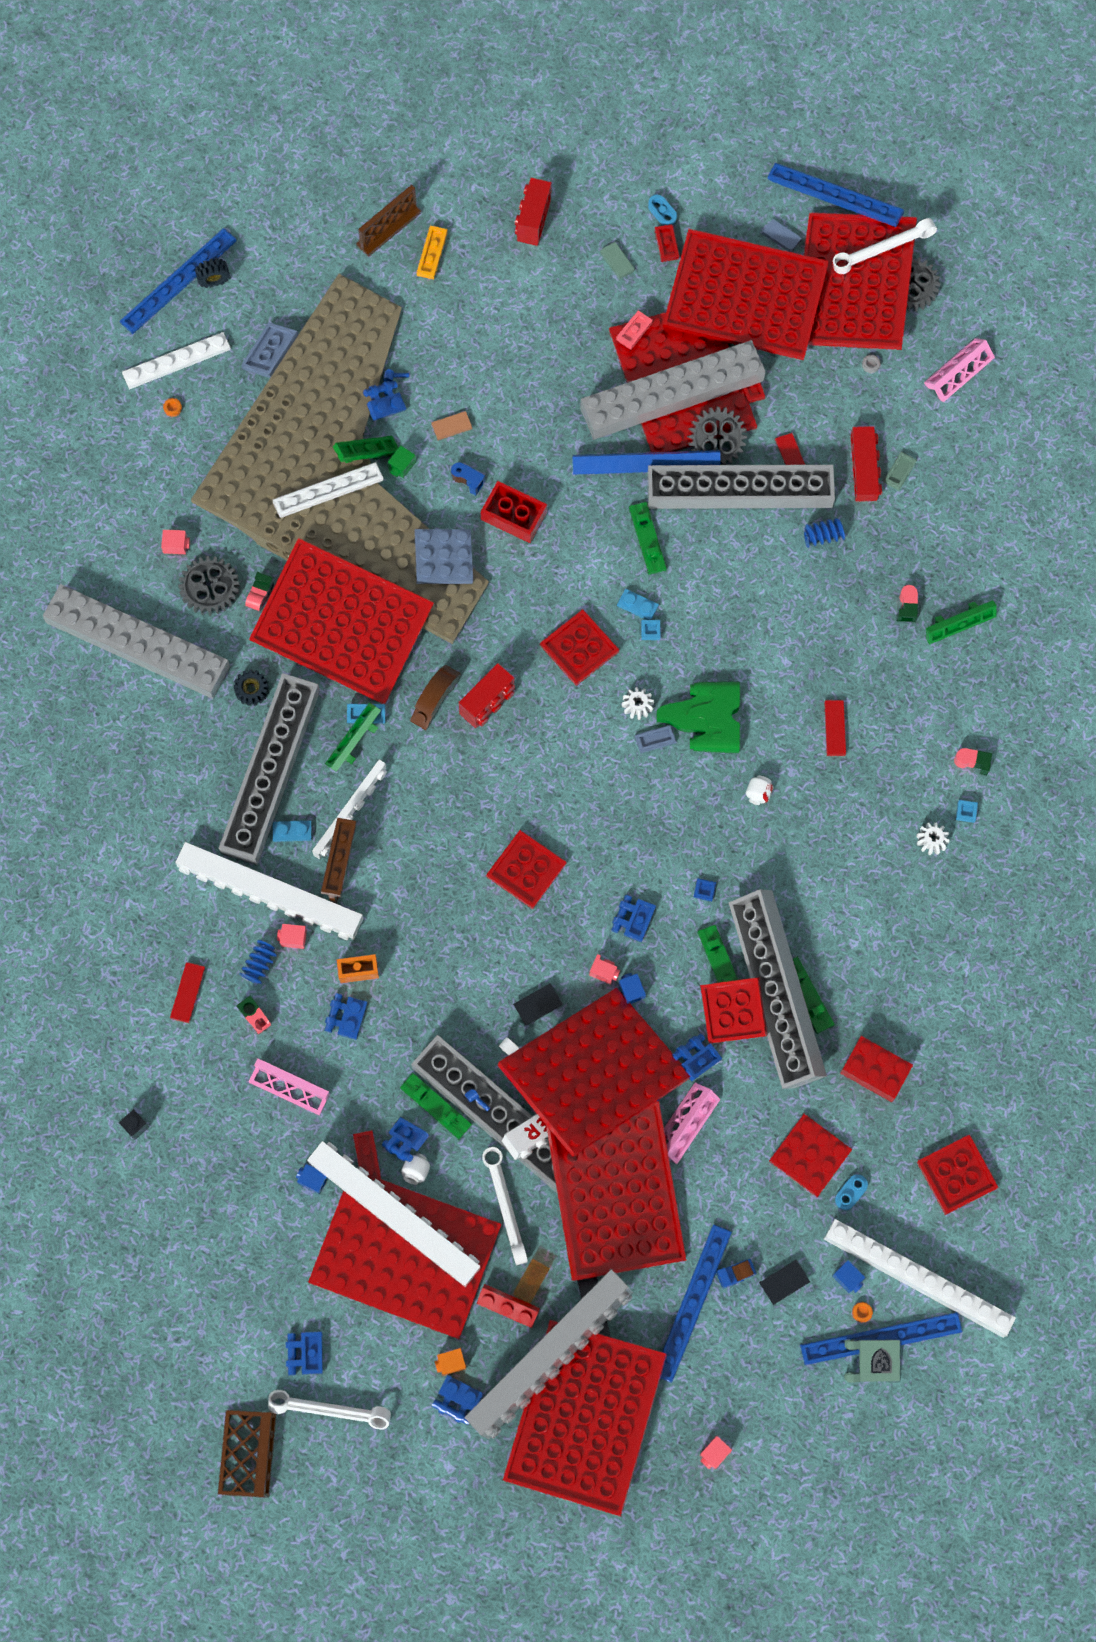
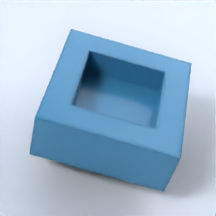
(650, 629)
(966, 811)

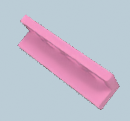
(958, 363)
(293, 1080)
(689, 1123)

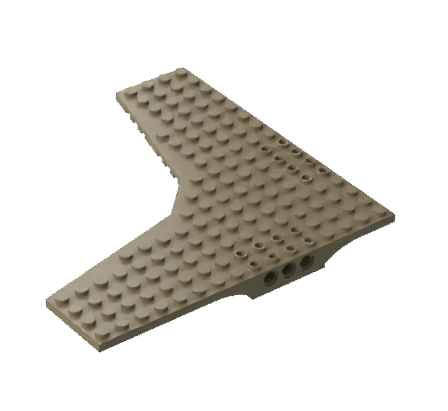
(290, 444)

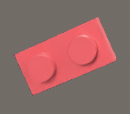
(634, 330)

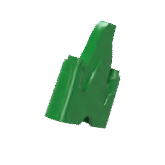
(707, 714)

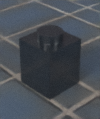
(134, 1124)

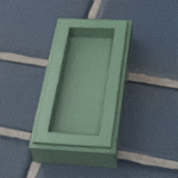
(617, 260)
(900, 471)

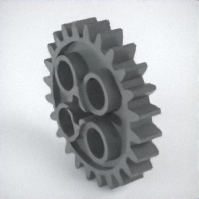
(919, 272)
(733, 436)
(225, 580)

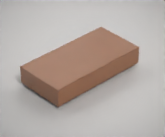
(451, 425)

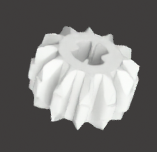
(643, 708)
(926, 840)

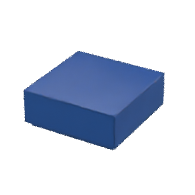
(704, 889)

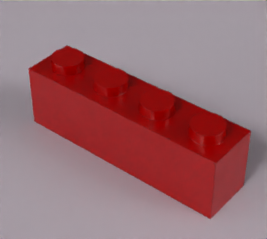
(865, 463)

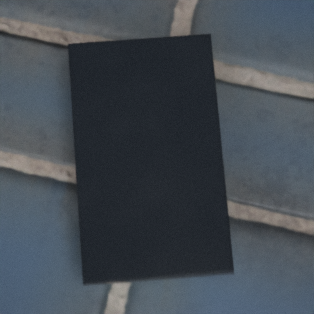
(538, 1004)
(784, 1282)

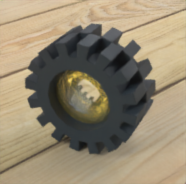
(212, 273)
(260, 684)

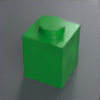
(401, 462)

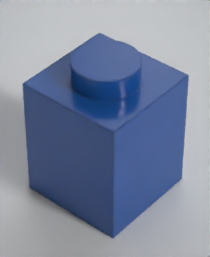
(631, 988)
(311, 1178)
(849, 1277)

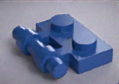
(387, 405)
(639, 920)
(351, 1018)
(701, 1061)
(407, 1133)
(311, 1353)
(459, 1393)

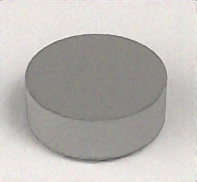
(871, 364)

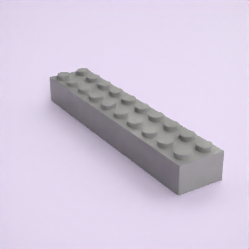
(672, 390)
(740, 486)
(136, 641)
(269, 769)
(784, 1005)
(455, 1076)
(549, 1355)

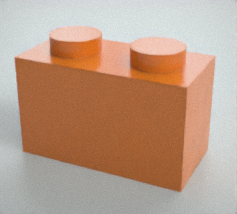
(357, 968)

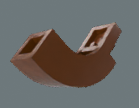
(432, 696)

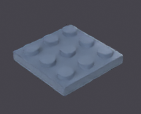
(443, 556)

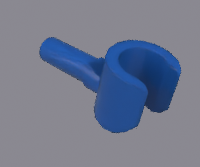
(389, 374)
(472, 1095)

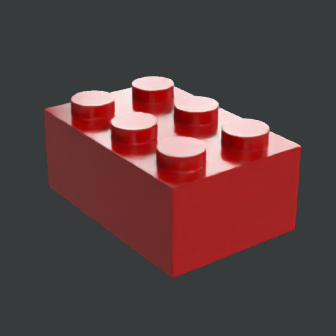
(533, 211)
(513, 512)
(487, 696)
(876, 1069)

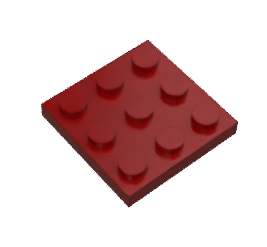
(579, 647)
(526, 869)
(733, 1010)
(810, 1155)
(957, 1174)

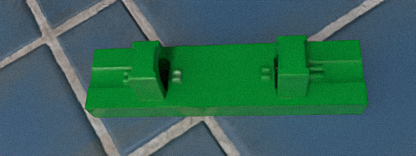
(365, 448)
(647, 538)
(960, 622)
(352, 737)
(717, 958)
(817, 1011)
(436, 1106)

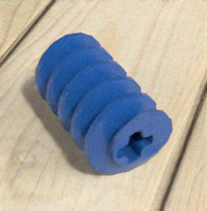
(823, 531)
(258, 962)

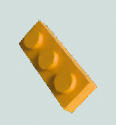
(432, 252)

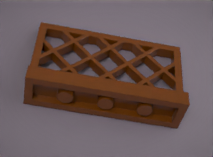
(388, 221)
(338, 858)
(263, 1459)

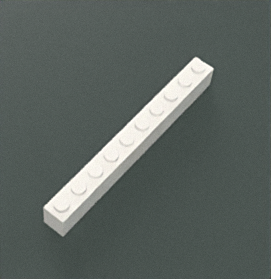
(269, 890)
(394, 1214)
(919, 1278)

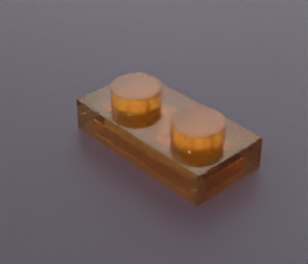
(531, 1281)

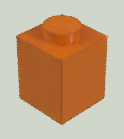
(450, 1362)

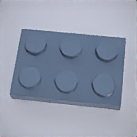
(269, 350)

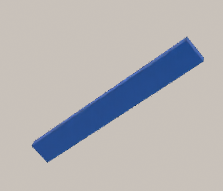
(836, 194)
(176, 282)
(640, 461)
(694, 1300)
(906, 1333)

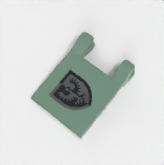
(877, 1360)

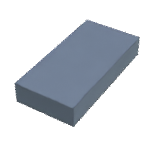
(781, 235)
(655, 739)

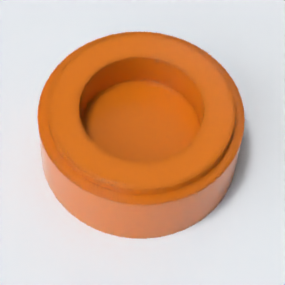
(172, 407)
(862, 1312)

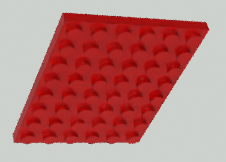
(745, 294)
(870, 300)
(665, 349)
(341, 621)
(594, 1071)
(619, 1199)
(385, 1271)
(588, 1425)

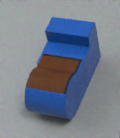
(464, 474)
(736, 1273)

